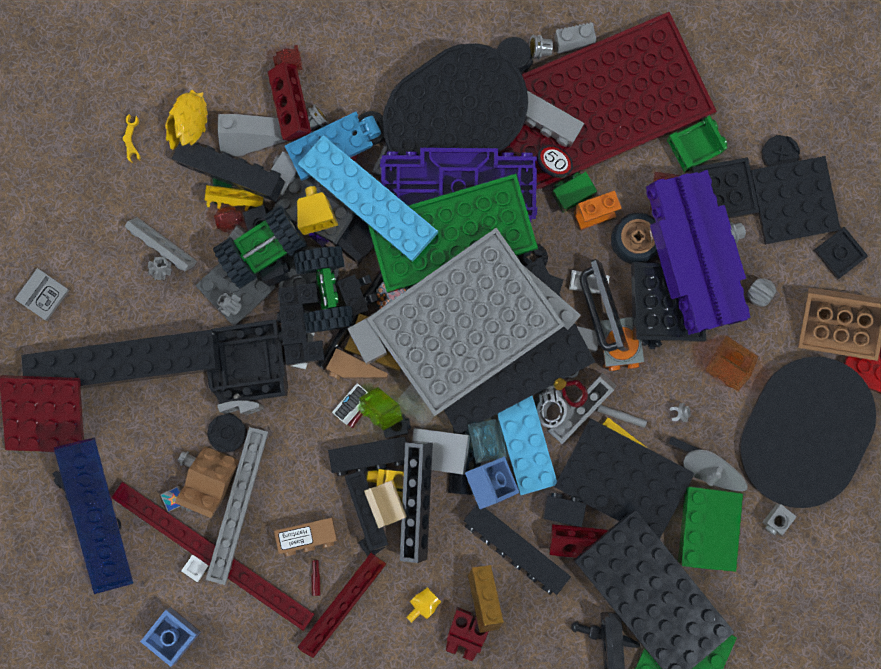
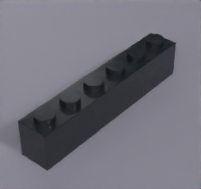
(230, 170)
(517, 548)

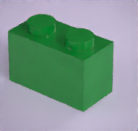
(574, 191)

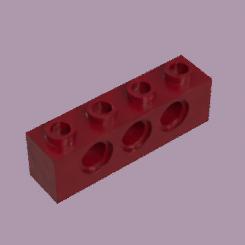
(289, 102)
(572, 540)

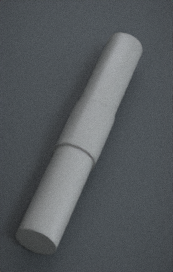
(622, 416)

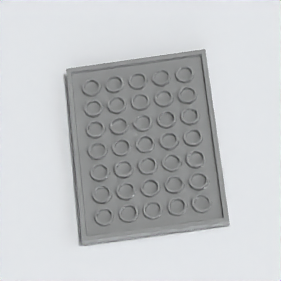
(465, 322)

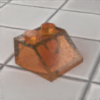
(732, 363)

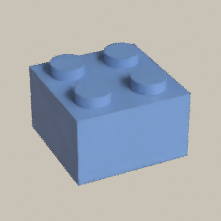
(492, 482)
(170, 636)

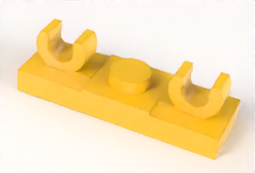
(232, 197)

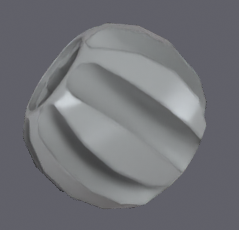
(761, 292)

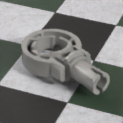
(548, 398)

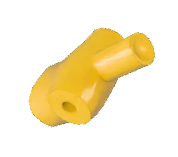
(424, 604)

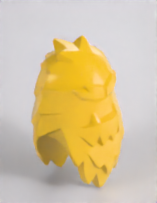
(186, 119)

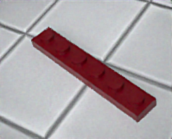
(341, 605)

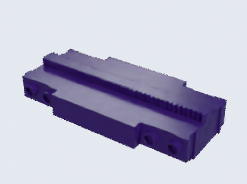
(454, 169)
(697, 251)

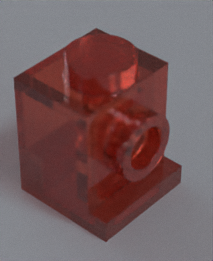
(289, 56)

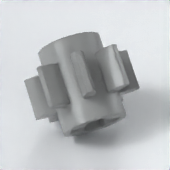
(159, 268)
(229, 304)

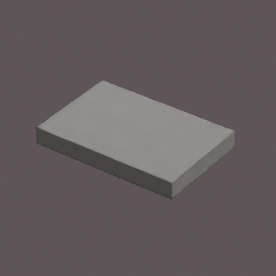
(448, 450)

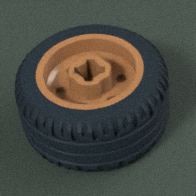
(624, 240)

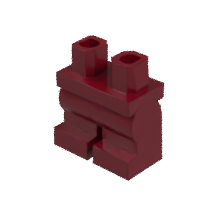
(465, 635)

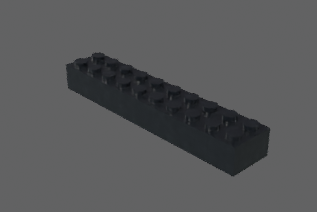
(129, 359)

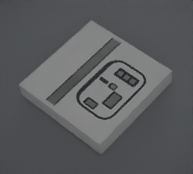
(42, 294)

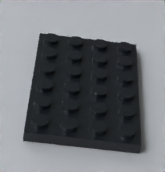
(623, 476)

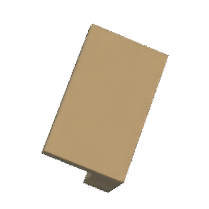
(385, 504)

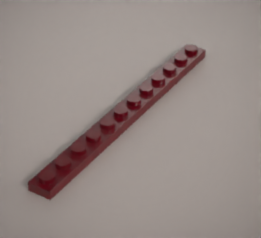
(204, 549)

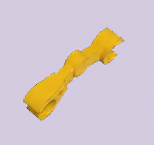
(127, 138)

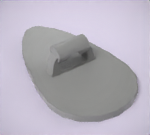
(714, 470)

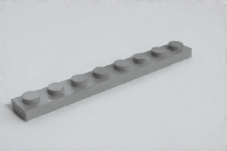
(237, 506)

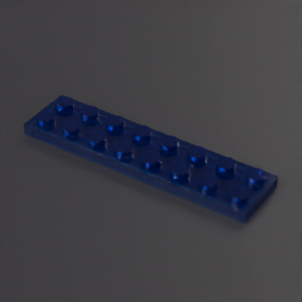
(93, 515)

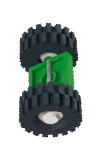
(259, 247)
(322, 262)

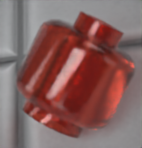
(227, 218)

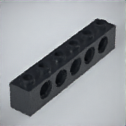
(416, 501)

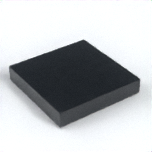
(840, 253)

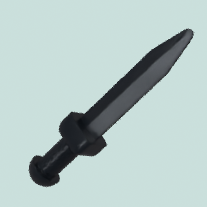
(595, 632)

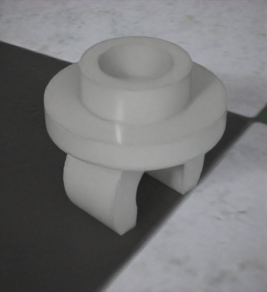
(683, 412)

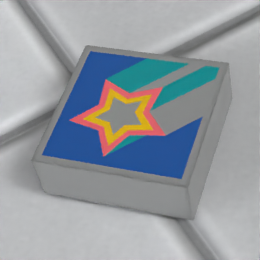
(170, 497)

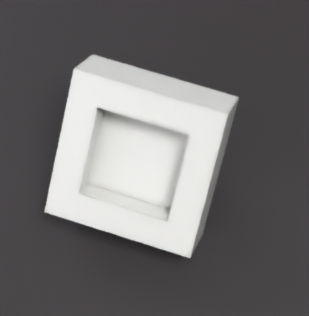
(195, 568)

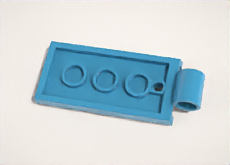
(340, 135)

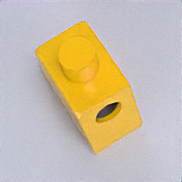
(314, 212)

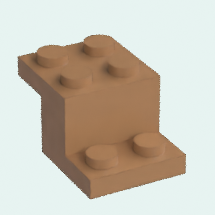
(207, 482)

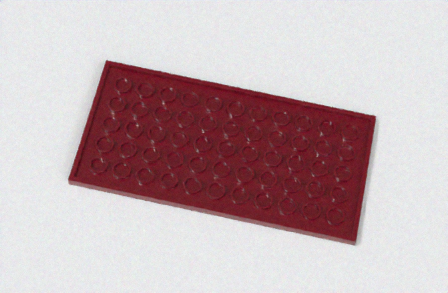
(622, 91)

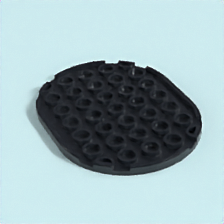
(457, 101)
(808, 432)

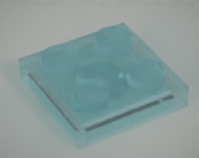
(487, 440)

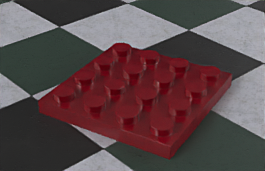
(40, 412)

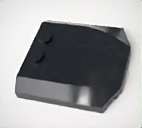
(250, 363)

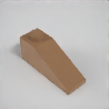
(349, 367)

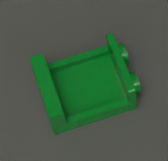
(697, 144)

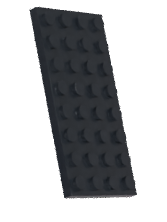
(653, 594)

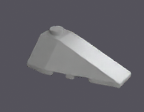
(247, 133)

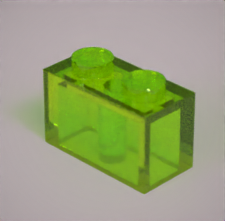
(380, 408)

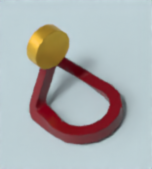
(560, 384)

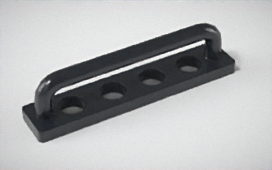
(598, 270)

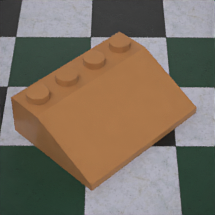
(841, 324)

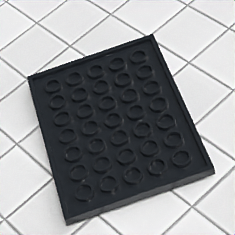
(529, 374)

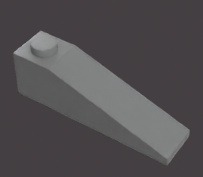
(597, 393)

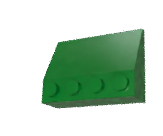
(710, 529)

